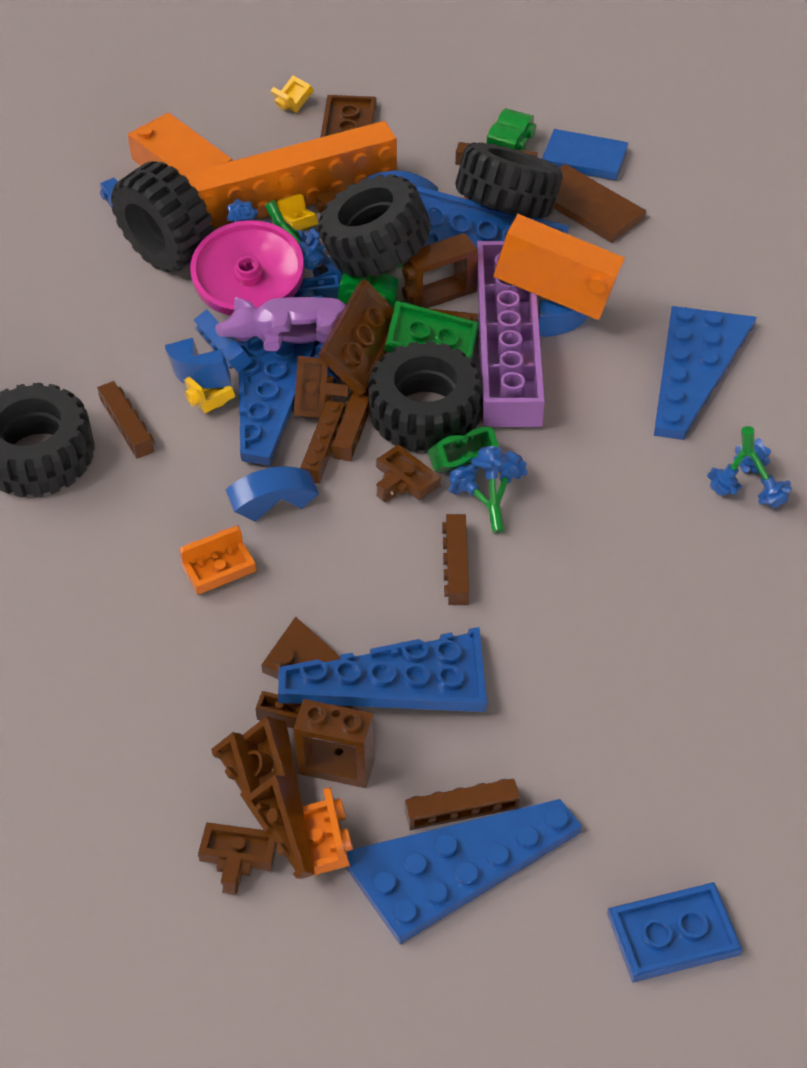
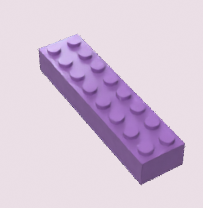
(507, 347)

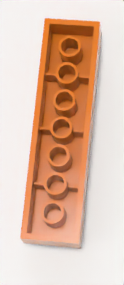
(297, 169)

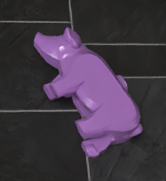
(282, 319)

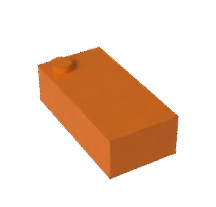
(173, 143)
(558, 266)

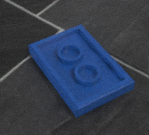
(586, 153)
(674, 932)

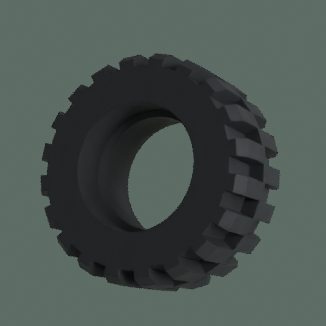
(508, 180)
(161, 215)
(374, 225)
(424, 369)
(54, 461)

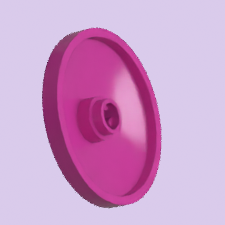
(246, 262)

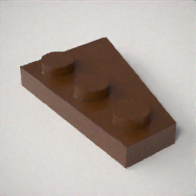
(297, 646)

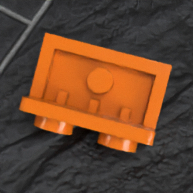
(216, 560)
(325, 835)

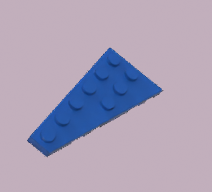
(458, 215)
(695, 360)
(267, 397)
(398, 675)
(440, 870)

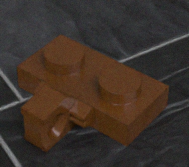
(314, 387)
(404, 474)
(236, 852)

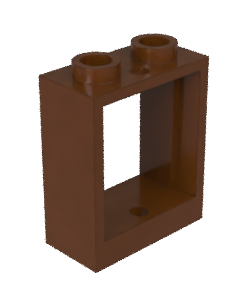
(454, 250)
(329, 759)

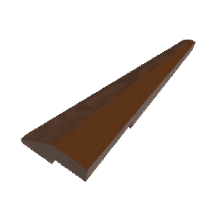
(267, 777)

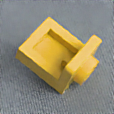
(292, 95)
(296, 214)
(207, 398)

